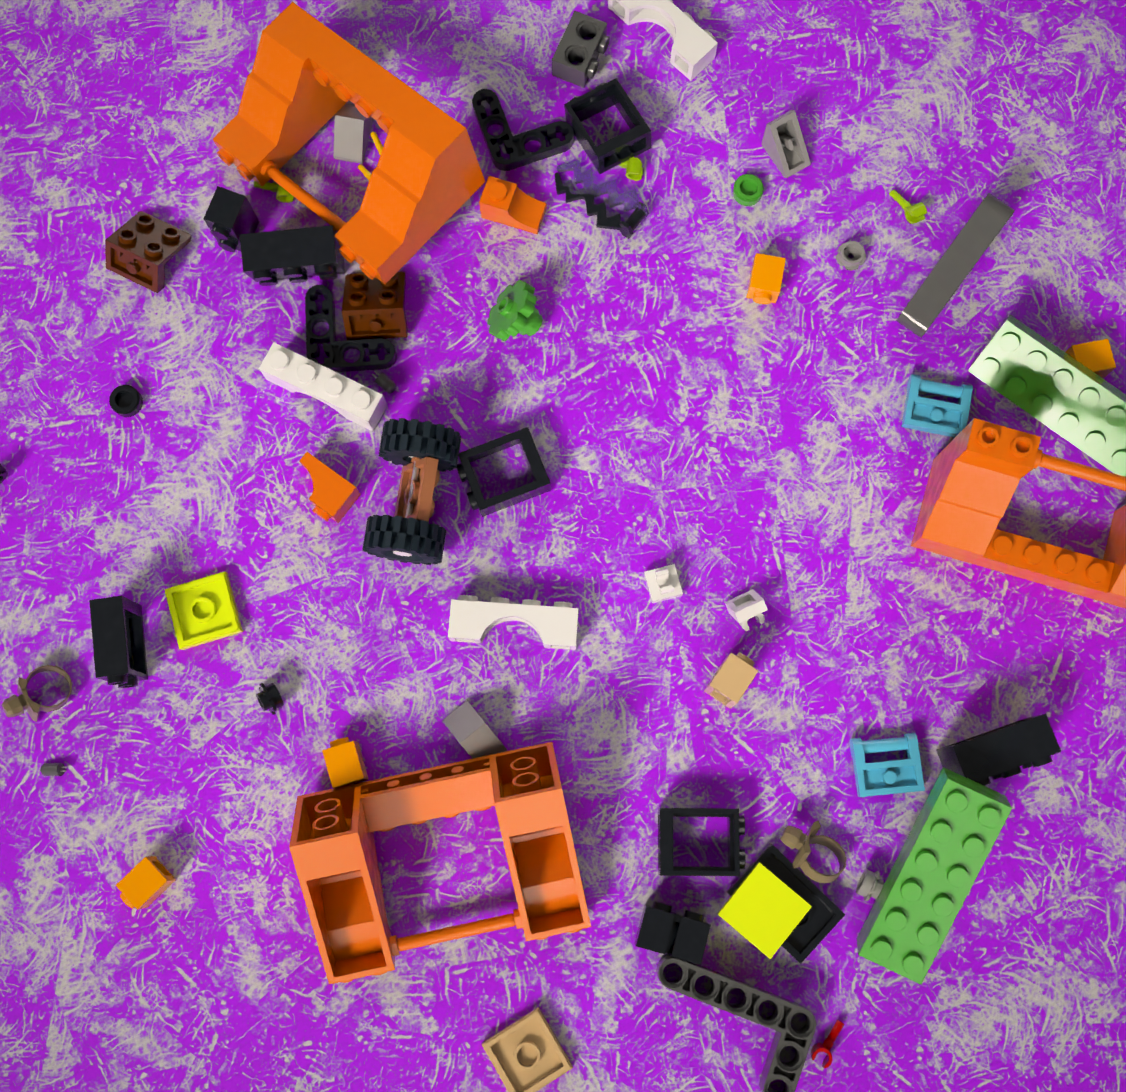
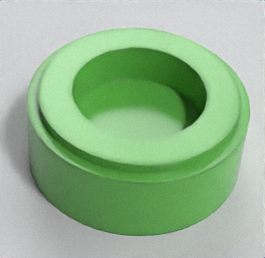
(748, 190)

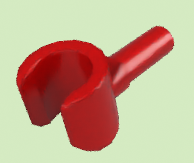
(827, 1044)

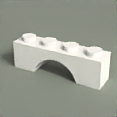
(692, 46)
(337, 391)
(473, 619)

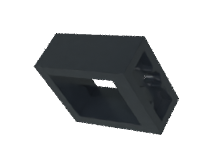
(620, 147)
(539, 486)
(118, 641)
(735, 827)

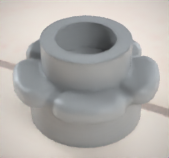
(856, 250)
(869, 885)

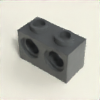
(575, 48)

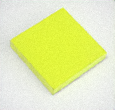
(203, 610)
(764, 910)

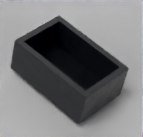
(291, 255)
(1002, 750)

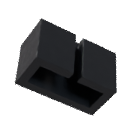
(230, 216)
(673, 933)

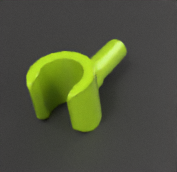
(634, 168)
(281, 194)
(913, 213)

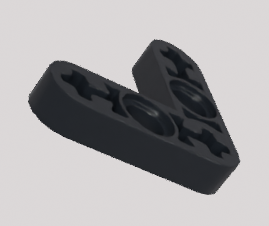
(515, 144)
(336, 349)

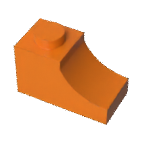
(510, 206)
(331, 492)

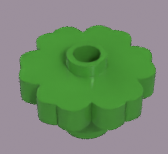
(515, 312)

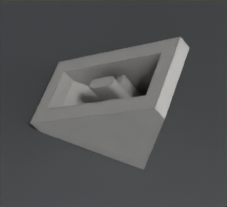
(351, 134)
(786, 144)
(473, 732)

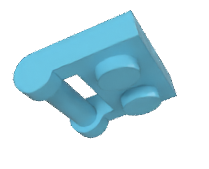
(936, 415)
(887, 776)

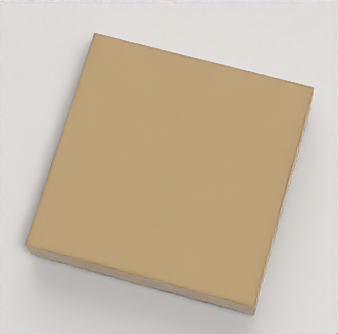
(527, 1054)

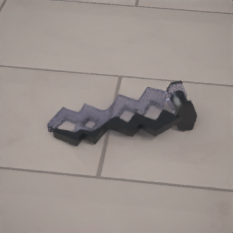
(592, 190)

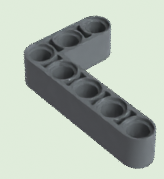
(955, 264)
(748, 1009)

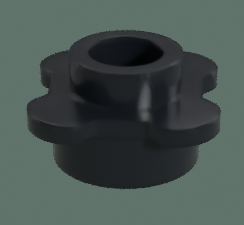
(269, 698)

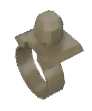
(16, 705)
(796, 839)

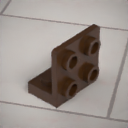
(143, 248)
(374, 308)

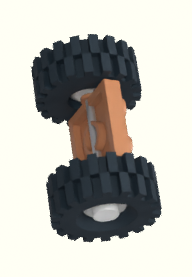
(423, 453)

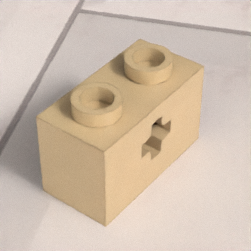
(731, 679)

